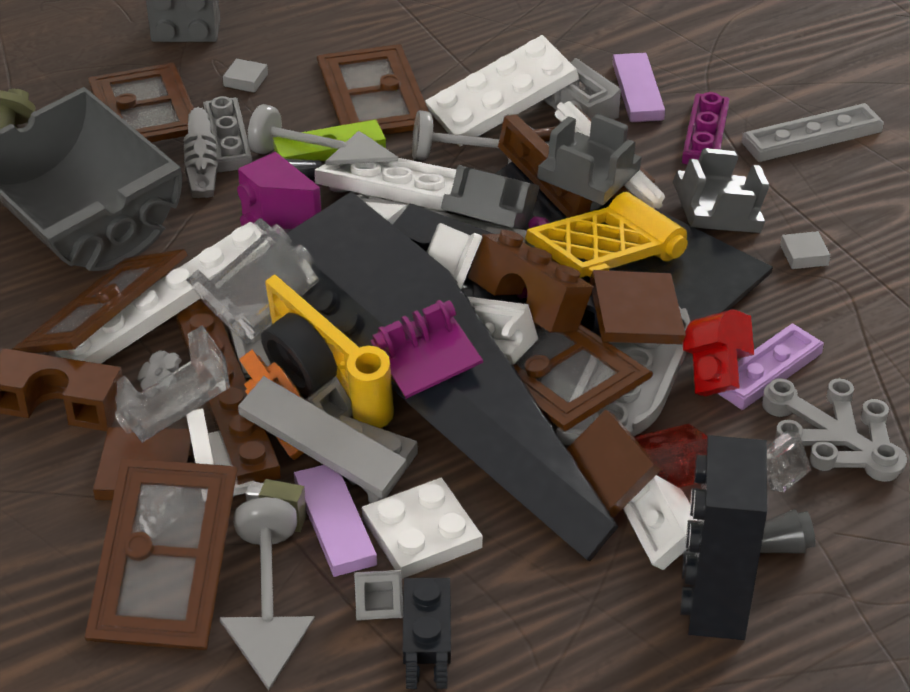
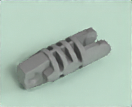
(200, 154)

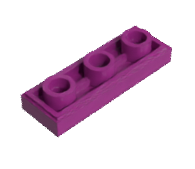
(705, 125)

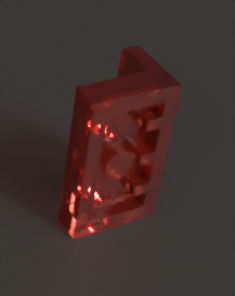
(675, 452)

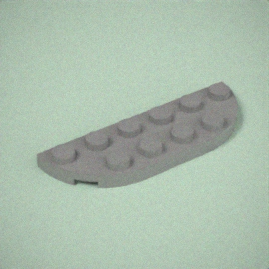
(644, 403)

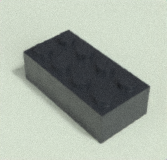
(725, 537)

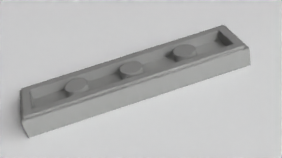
(812, 132)
(322, 437)

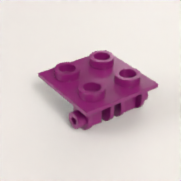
(426, 348)

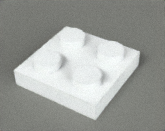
(422, 527)

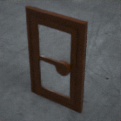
(373, 86)
(147, 99)
(100, 302)
(576, 374)
(162, 554)

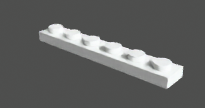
(161, 299)

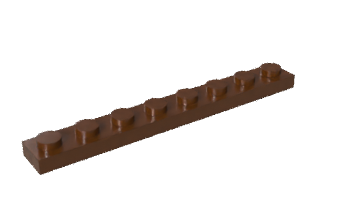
(243, 440)

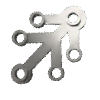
(879, 457)

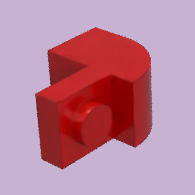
(715, 346)

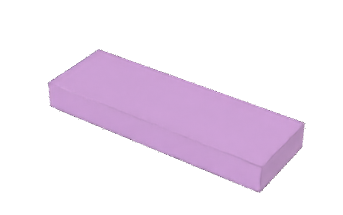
(638, 87)
(772, 360)
(336, 520)

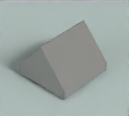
(332, 399)
(378, 595)

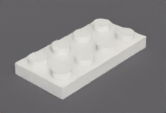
(502, 89)
(398, 181)

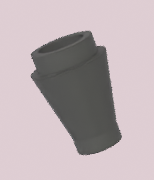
(788, 533)

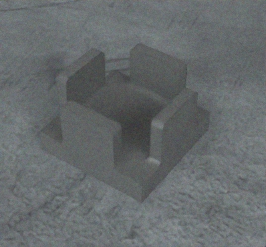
(590, 164)
(491, 198)
(719, 199)

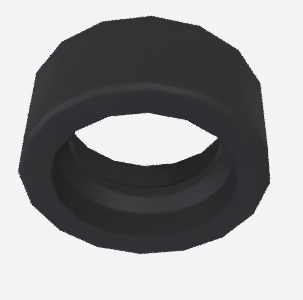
(299, 352)

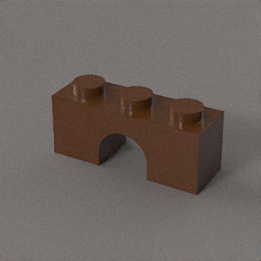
(554, 290)
(35, 378)

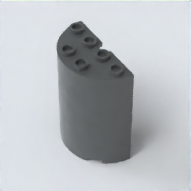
(87, 182)

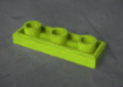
(300, 150)

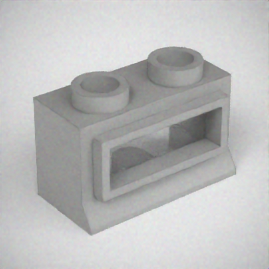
(590, 93)

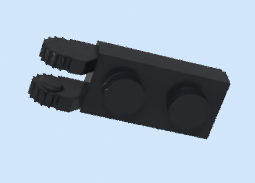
(426, 628)

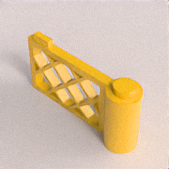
(627, 220)
(361, 370)

